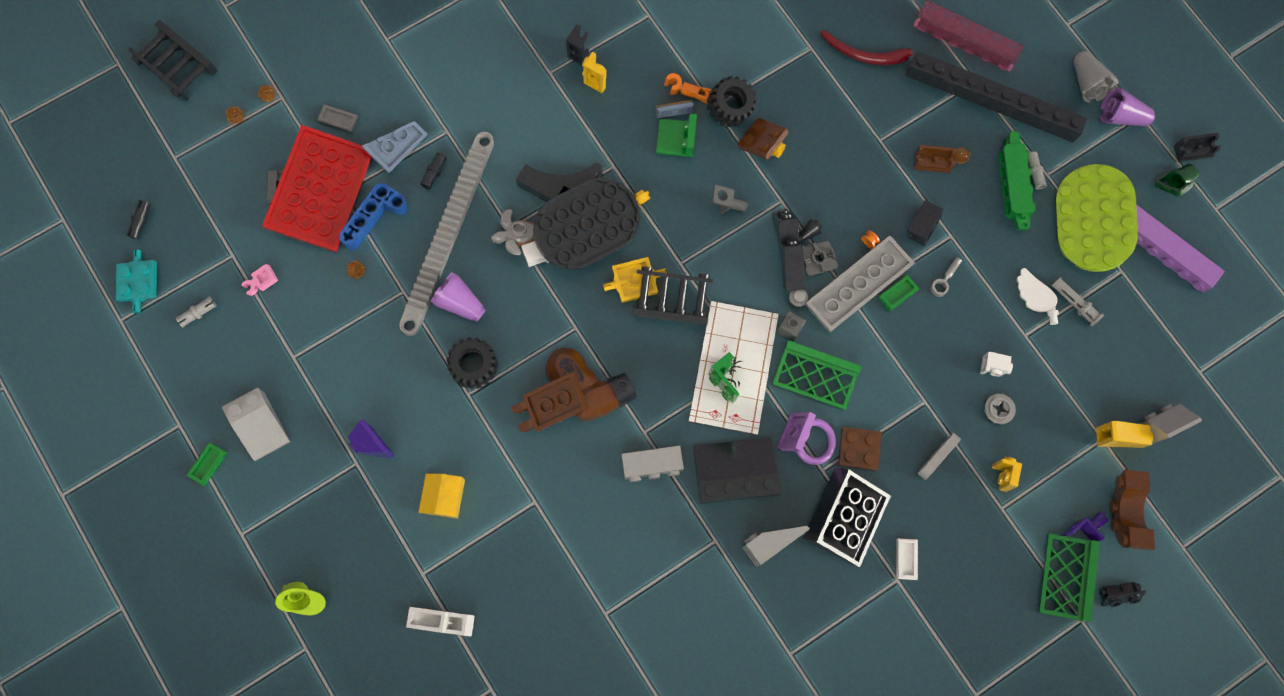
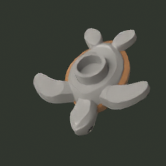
(516, 233)

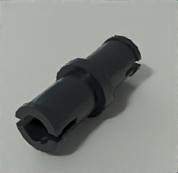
(433, 171)
(138, 219)

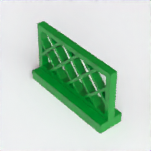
(823, 359)
(1086, 583)

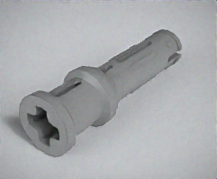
(1084, 308)

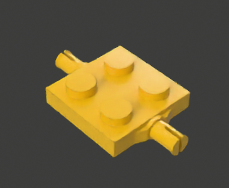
(628, 282)

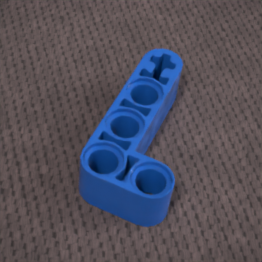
(371, 218)

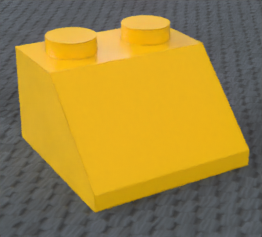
(442, 495)

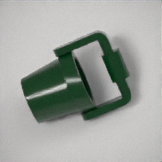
(1178, 180)

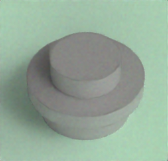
(798, 298)

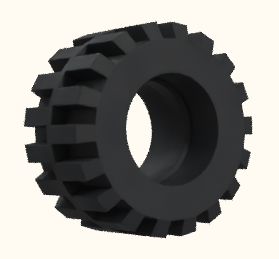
(737, 89)
(466, 348)

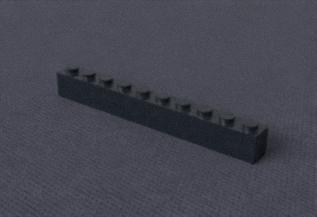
(996, 97)

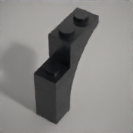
(549, 186)
(790, 250)

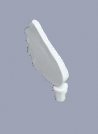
(1037, 295)

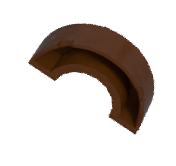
(1128, 511)

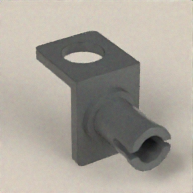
(727, 200)

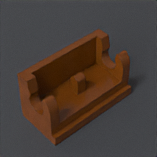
(934, 158)

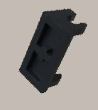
(575, 45)
(1197, 147)
(925, 222)

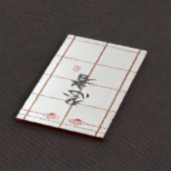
(750, 339)

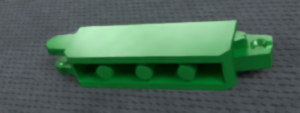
(1016, 181)

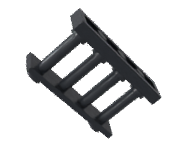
(177, 44)
(661, 311)

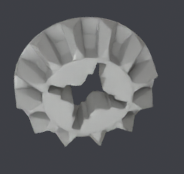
(1007, 405)

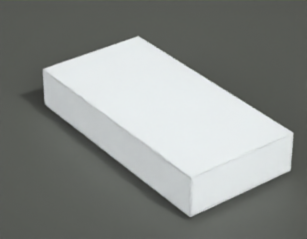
(907, 559)

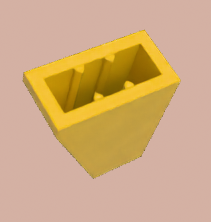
(1124, 435)

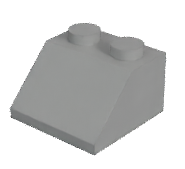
(1170, 421)

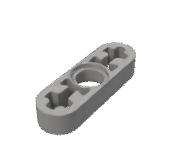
(938, 456)

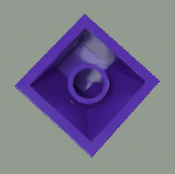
(367, 441)

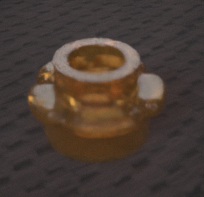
(270, 96)
(231, 112)
(961, 155)
(359, 269)

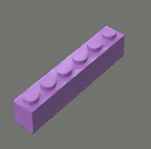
(1176, 253)

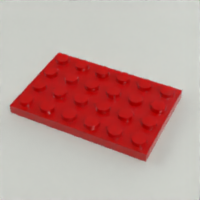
(318, 188)

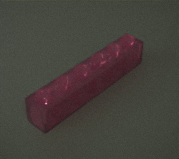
(968, 36)

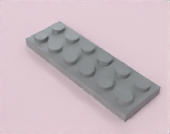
(859, 284)

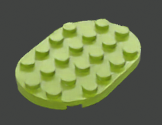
(1096, 217)

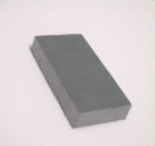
(338, 119)

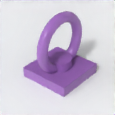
(798, 431)

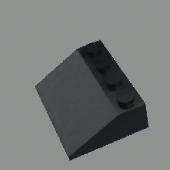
(736, 471)
(847, 516)

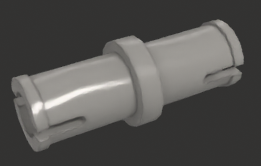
(1036, 171)
(196, 311)

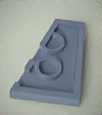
(395, 146)

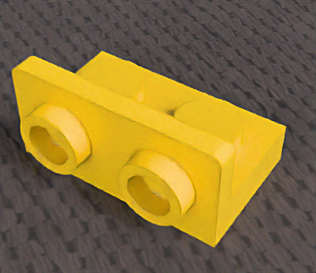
(594, 73)
(1011, 472)

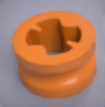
(870, 239)

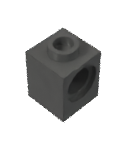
(791, 326)

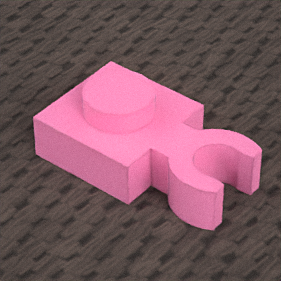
(262, 279)

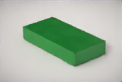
(898, 293)
(206, 464)

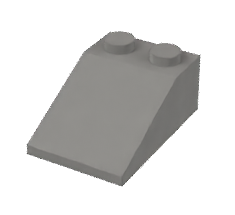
(256, 424)
(767, 544)

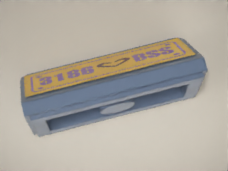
(674, 109)

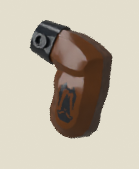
(600, 396)

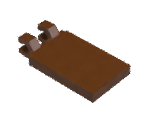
(552, 403)

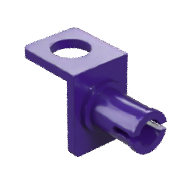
(1089, 528)

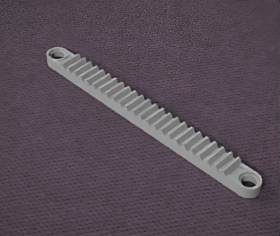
(446, 234)

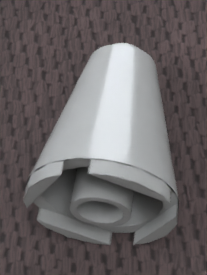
(1093, 77)

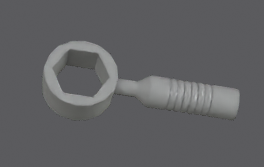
(948, 274)

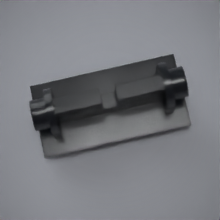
(1129, 593)

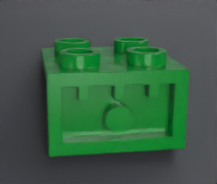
(676, 136)
(718, 379)

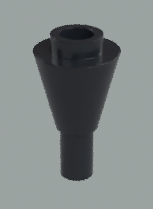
(810, 230)

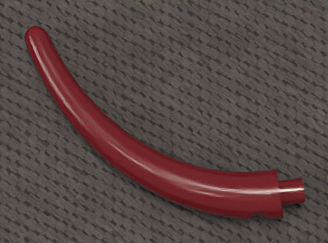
(887, 58)

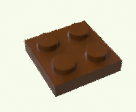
(762, 138)
(859, 449)

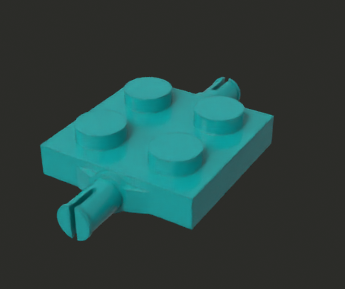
(136, 281)

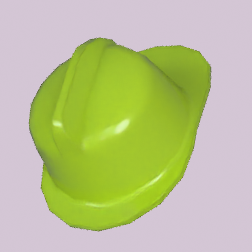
(299, 599)

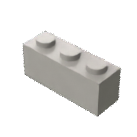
(652, 463)

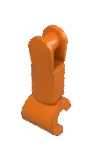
(686, 89)

